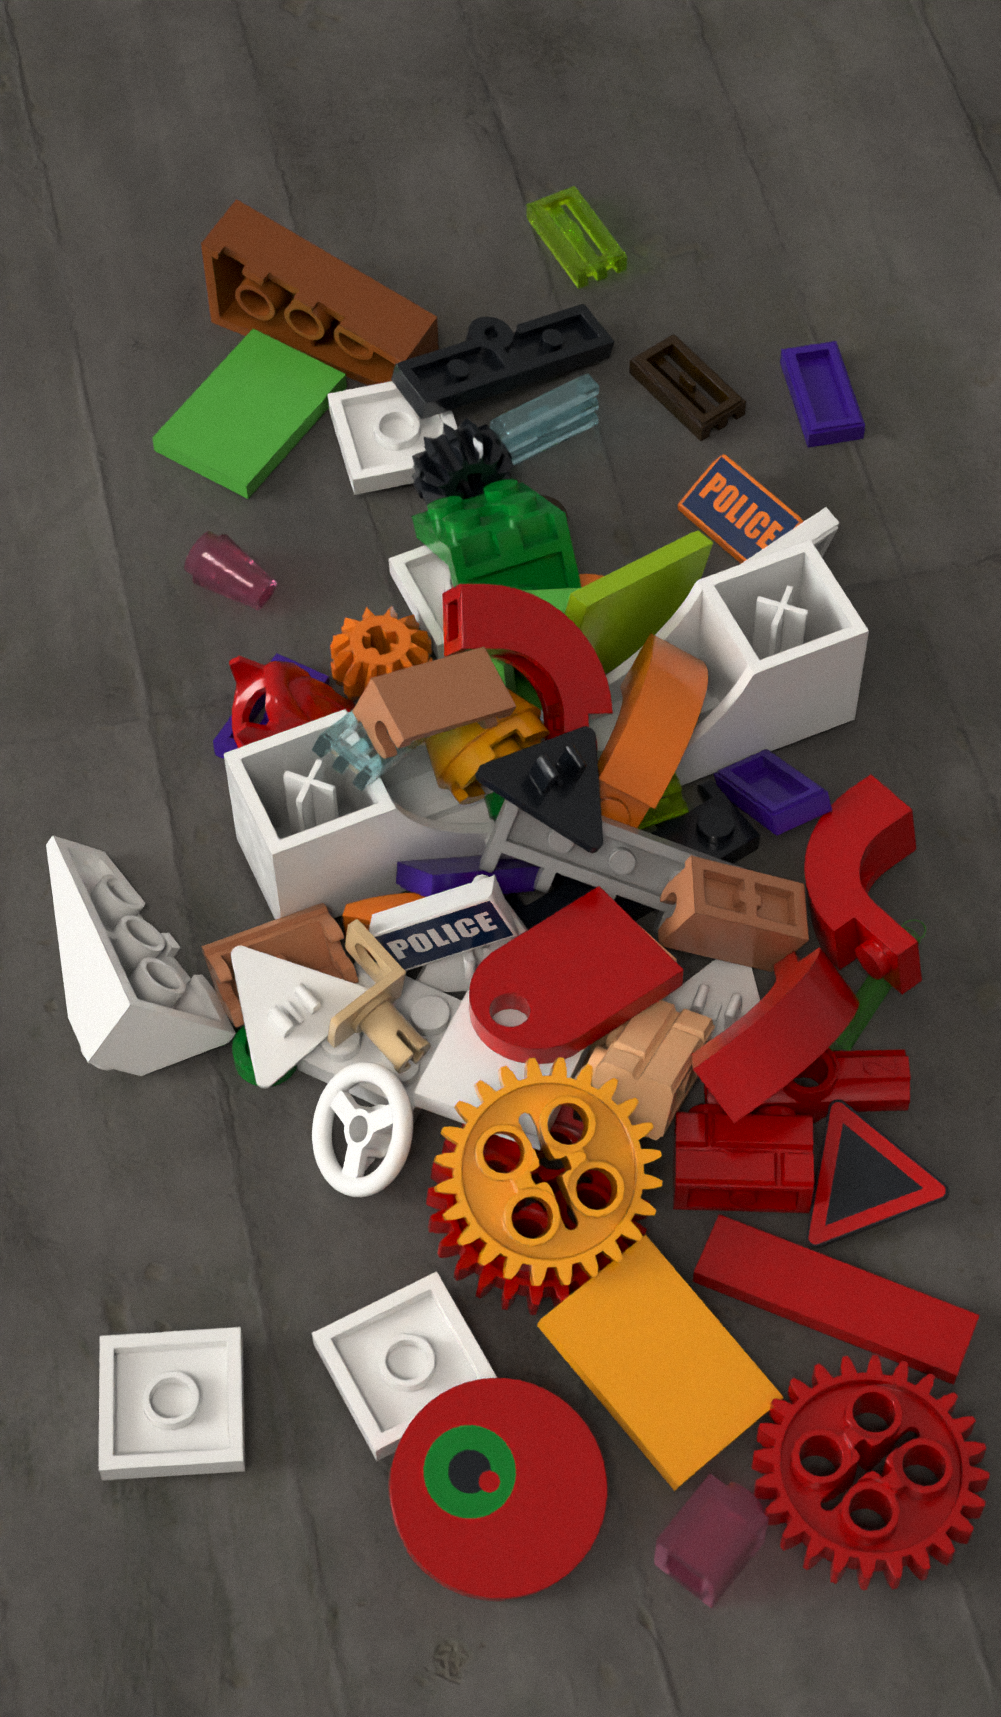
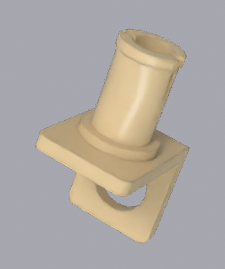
(374, 1009)

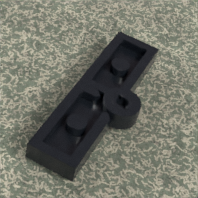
(500, 360)

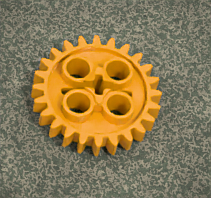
(606, 1145)

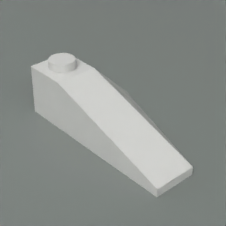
(120, 975)

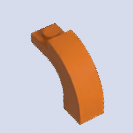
(652, 730)

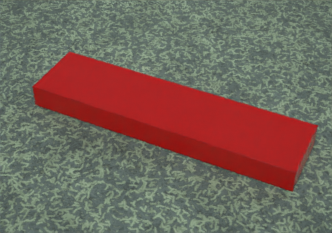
(836, 1298)

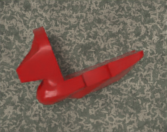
(290, 698)

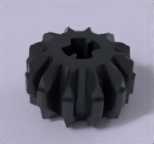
(460, 462)

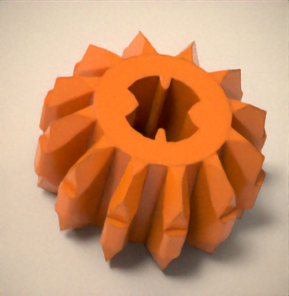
(376, 648)

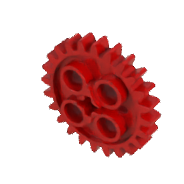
(529, 1221)
(916, 1516)

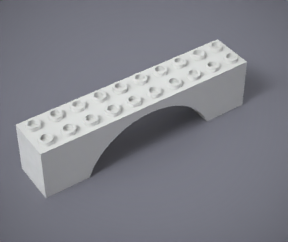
(779, 665)

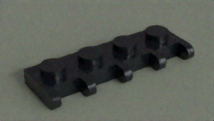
(710, 828)

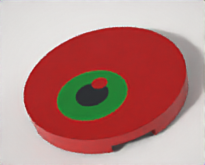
(497, 1489)

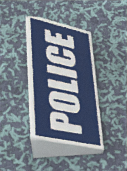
(445, 924)

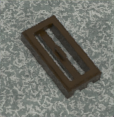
(679, 392)

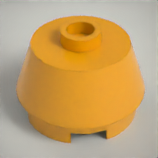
(461, 751)

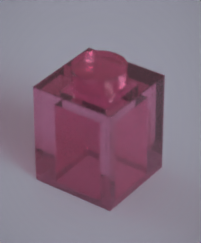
(712, 1539)

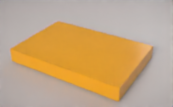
(659, 1362)

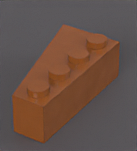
(309, 299)

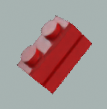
(745, 1165)

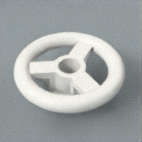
(370, 1131)

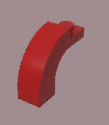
(537, 643)
(843, 859)
(778, 1035)

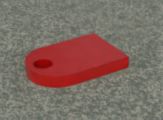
(571, 979)

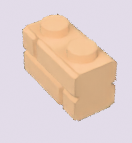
(653, 1062)

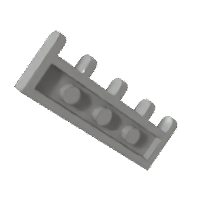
(626, 865)

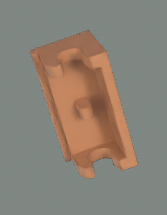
(432, 700)
(734, 914)
(303, 938)

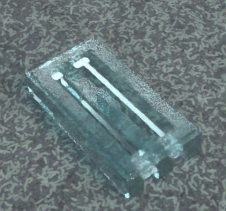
(548, 419)
(353, 756)

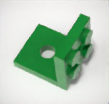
(501, 538)

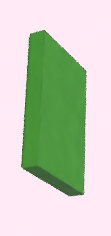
(249, 413)

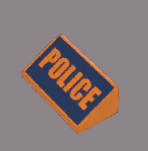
(736, 510)

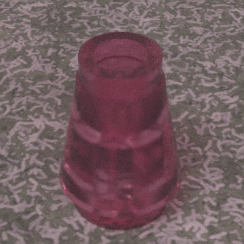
(228, 571)

